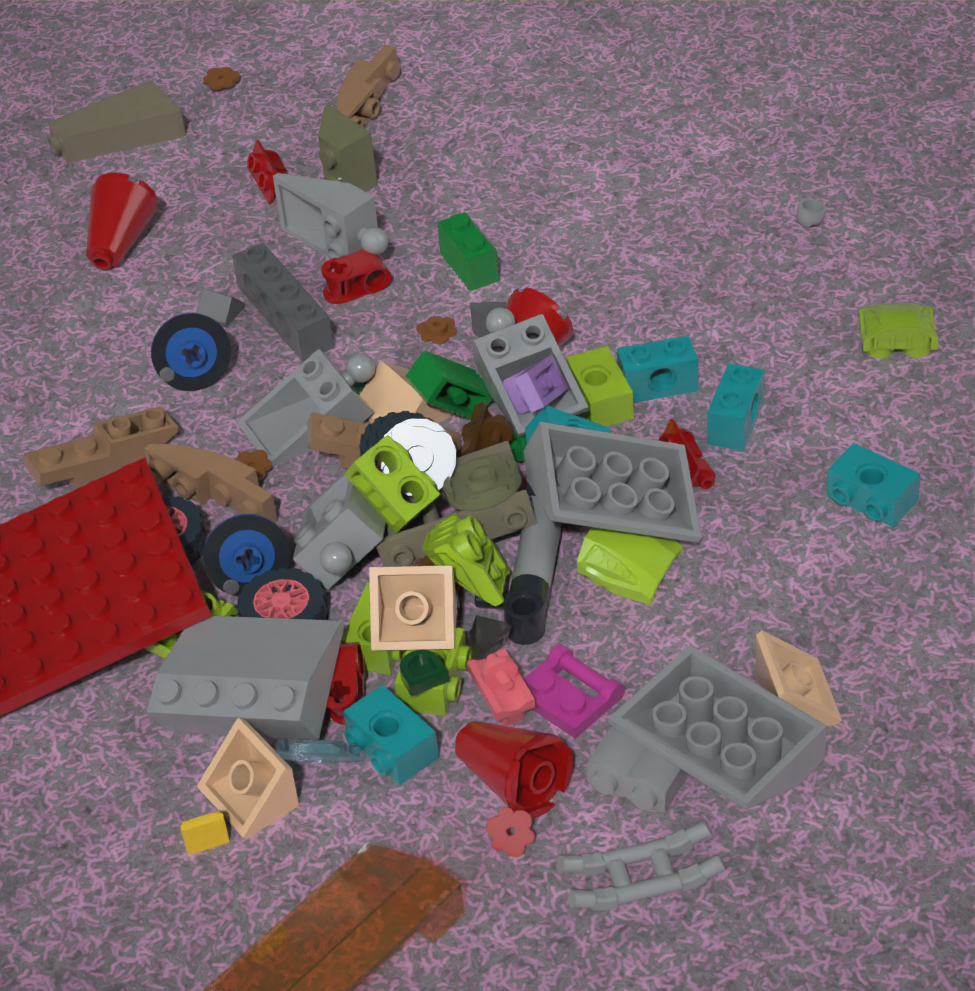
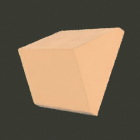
(391, 392)
(412, 607)
(794, 678)
(249, 781)

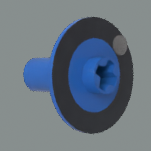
(191, 351)
(244, 549)

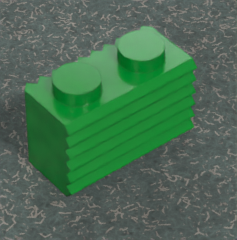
(468, 251)
(447, 384)

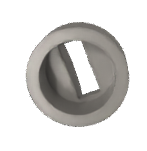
(810, 212)

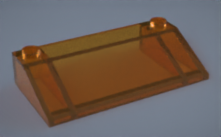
(349, 925)

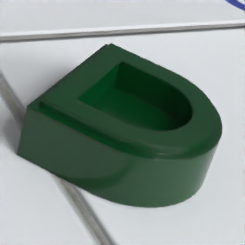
(422, 671)

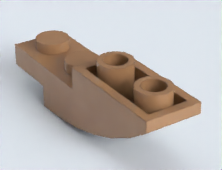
(365, 84)
(343, 436)
(107, 450)
(207, 474)

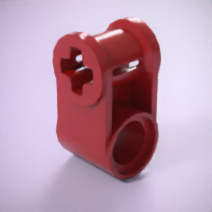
(356, 275)
(346, 681)

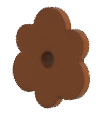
(221, 78)
(437, 329)
(256, 459)

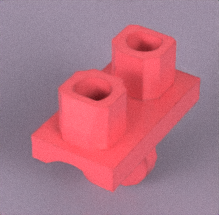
(502, 687)

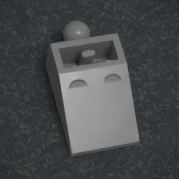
(328, 215)
(514, 348)
(316, 386)
(337, 532)

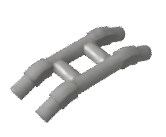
(658, 851)

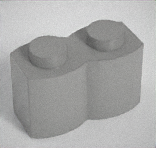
(633, 771)

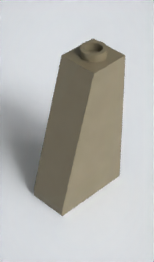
(117, 124)

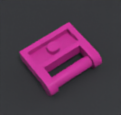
(565, 703)

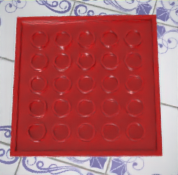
(90, 583)

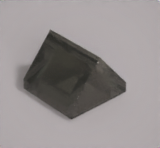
(487, 636)

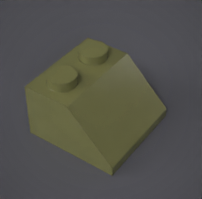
(346, 150)

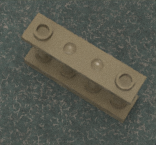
(496, 521)

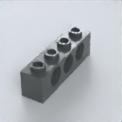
(282, 301)

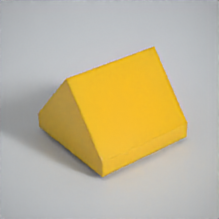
(204, 832)

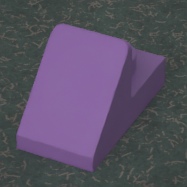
(535, 385)

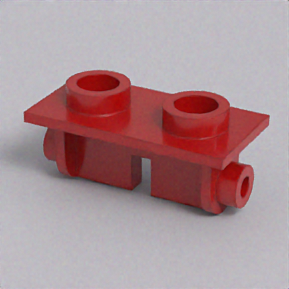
(263, 166)
(699, 469)

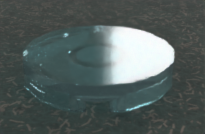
(318, 751)

